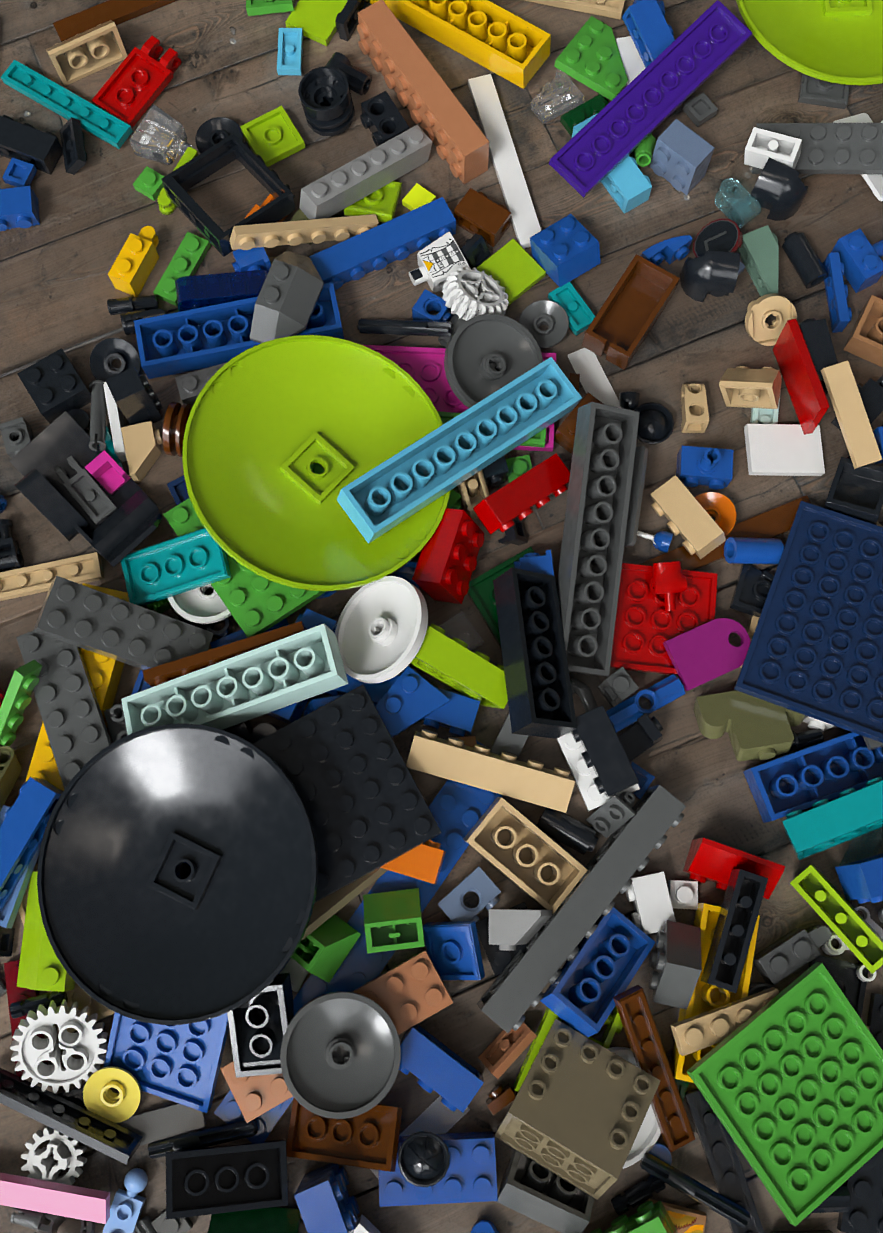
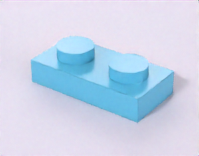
(290, 51)

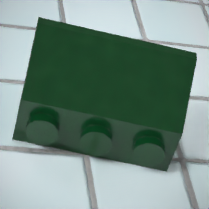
(257, 1221)

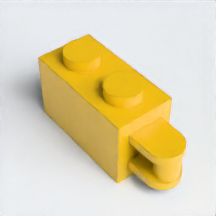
(135, 261)

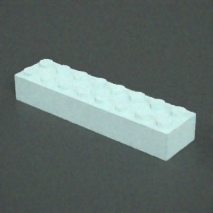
(243, 684)

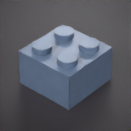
(681, 157)

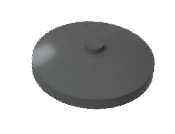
(487, 356)
(340, 1055)

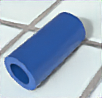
(753, 550)

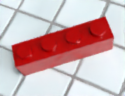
(522, 494)

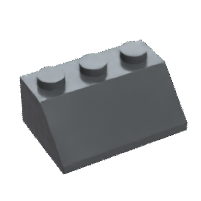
(544, 1195)

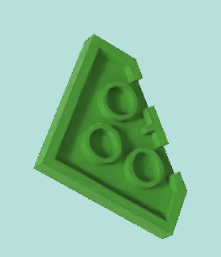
(594, 59)

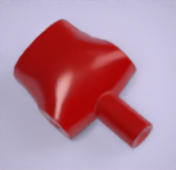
(668, 580)

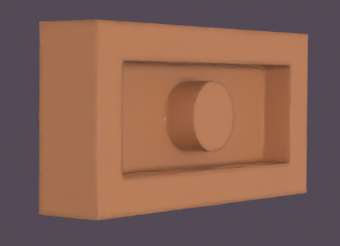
(506, 1049)

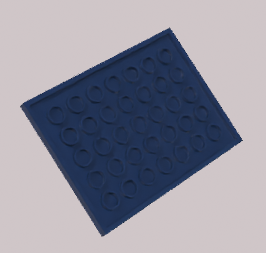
(823, 625)

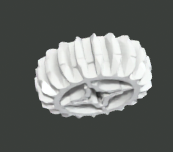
(474, 294)

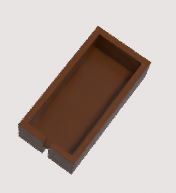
(630, 311)

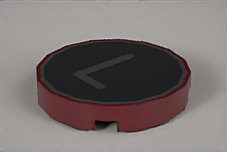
(718, 236)

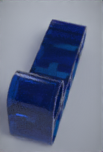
(218, 288)

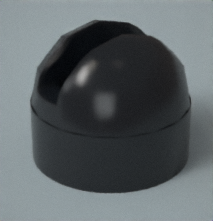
(629, 400)

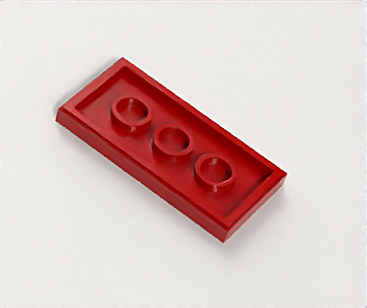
(800, 377)

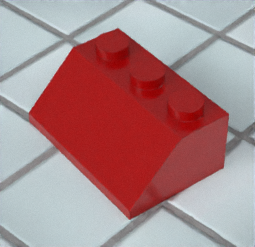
(715, 863)

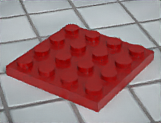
(645, 625)

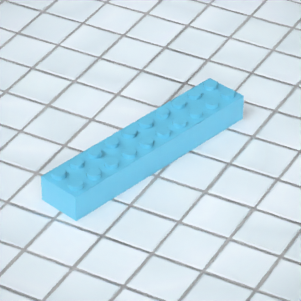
(457, 450)

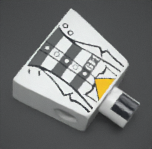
(438, 262)

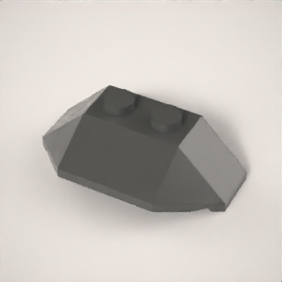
(286, 298)

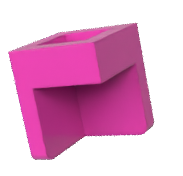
(107, 472)

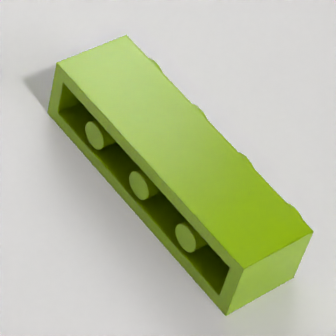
(840, 917)

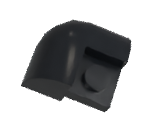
(779, 190)
(710, 274)

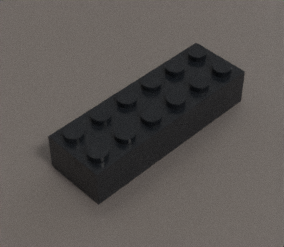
(534, 654)

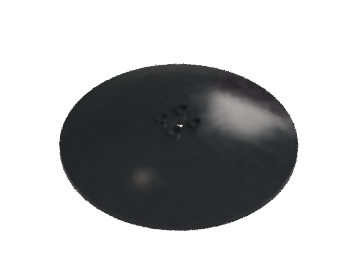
(114, 887)

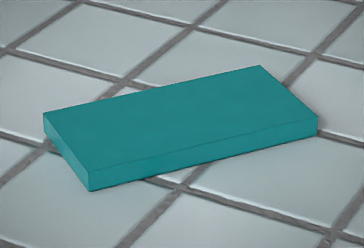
(174, 567)

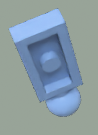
(127, 1204)

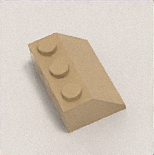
(87, 52)

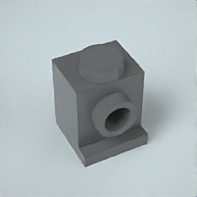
(14, 430)
(617, 687)

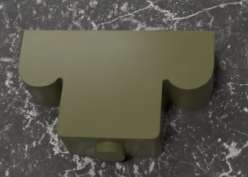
(753, 725)

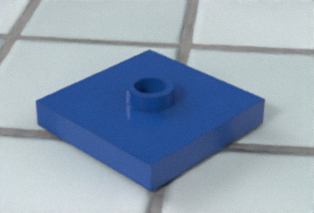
(454, 949)

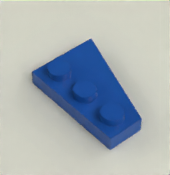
(408, 702)

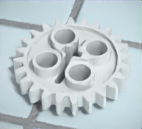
(32, 1050)

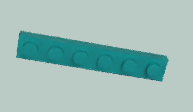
(66, 104)

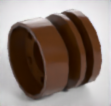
(174, 428)

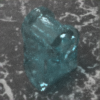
(736, 205)

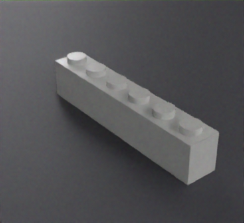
(365, 174)

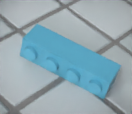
(625, 181)

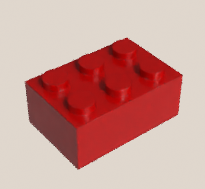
(449, 557)

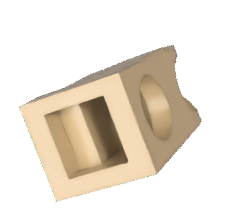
(694, 408)

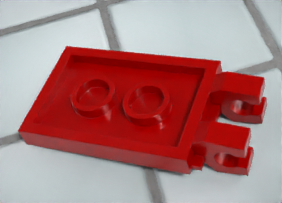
(137, 82)

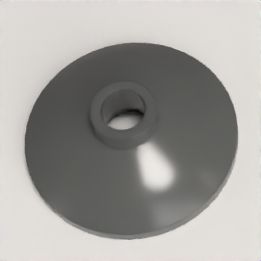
(545, 313)

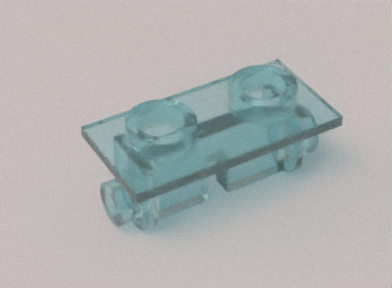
(864, 846)

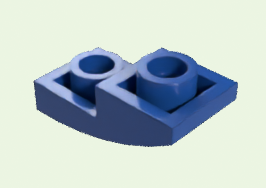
(669, 249)

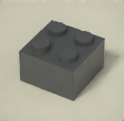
(675, 964)

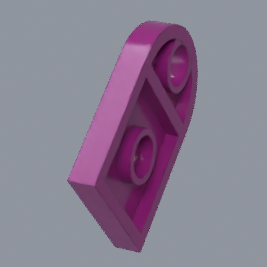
(706, 651)

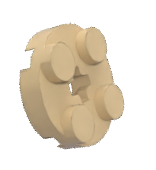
(760, 309)

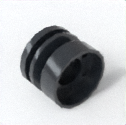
(326, 101)

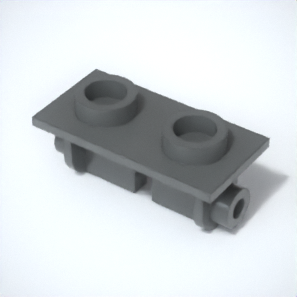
(613, 813)

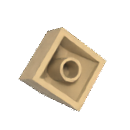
(751, 387)

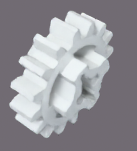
(65, 1150)

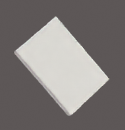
(783, 450)

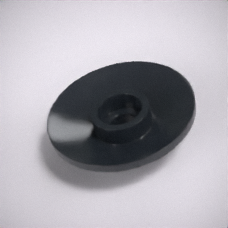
(216, 130)
(106, 352)

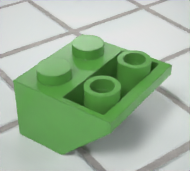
(393, 920)
(326, 948)

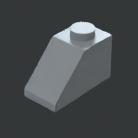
(515, 926)

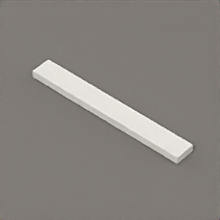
(504, 159)

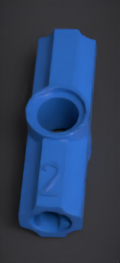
(658, 695)

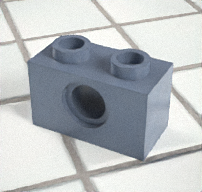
(475, 882)

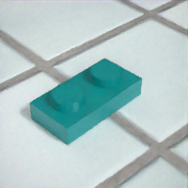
(577, 310)

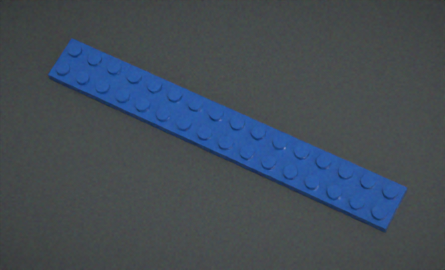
(456, 812)

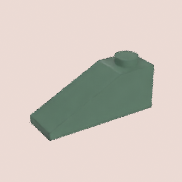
(761, 259)

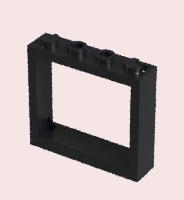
(210, 162)

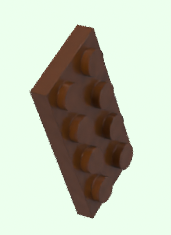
(356, 1141)

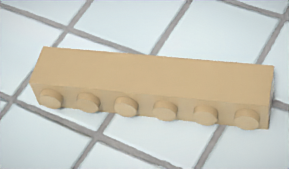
(491, 771)

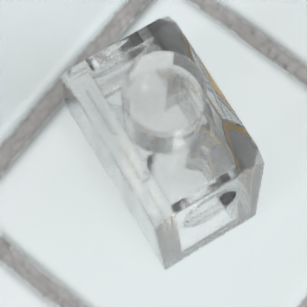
(159, 137)

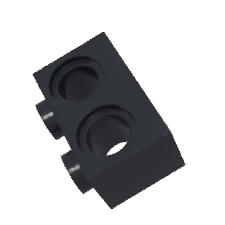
(388, 121)

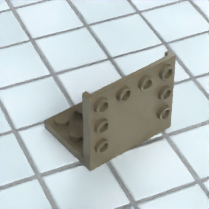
(578, 1110)

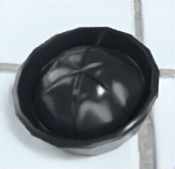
(654, 423)
(423, 1159)

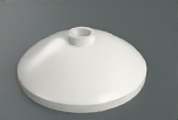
(199, 607)

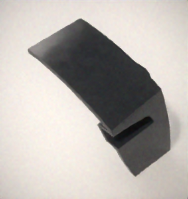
(42, 486)

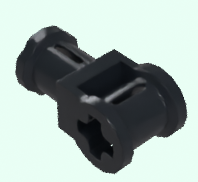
(9, 548)

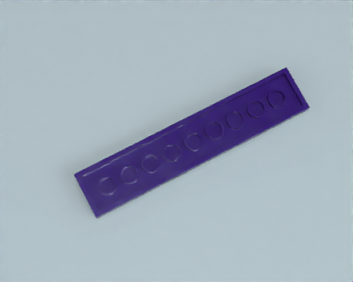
(650, 98)

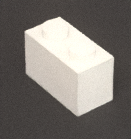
(768, 144)
(650, 902)

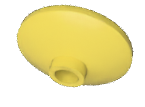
(107, 1104)

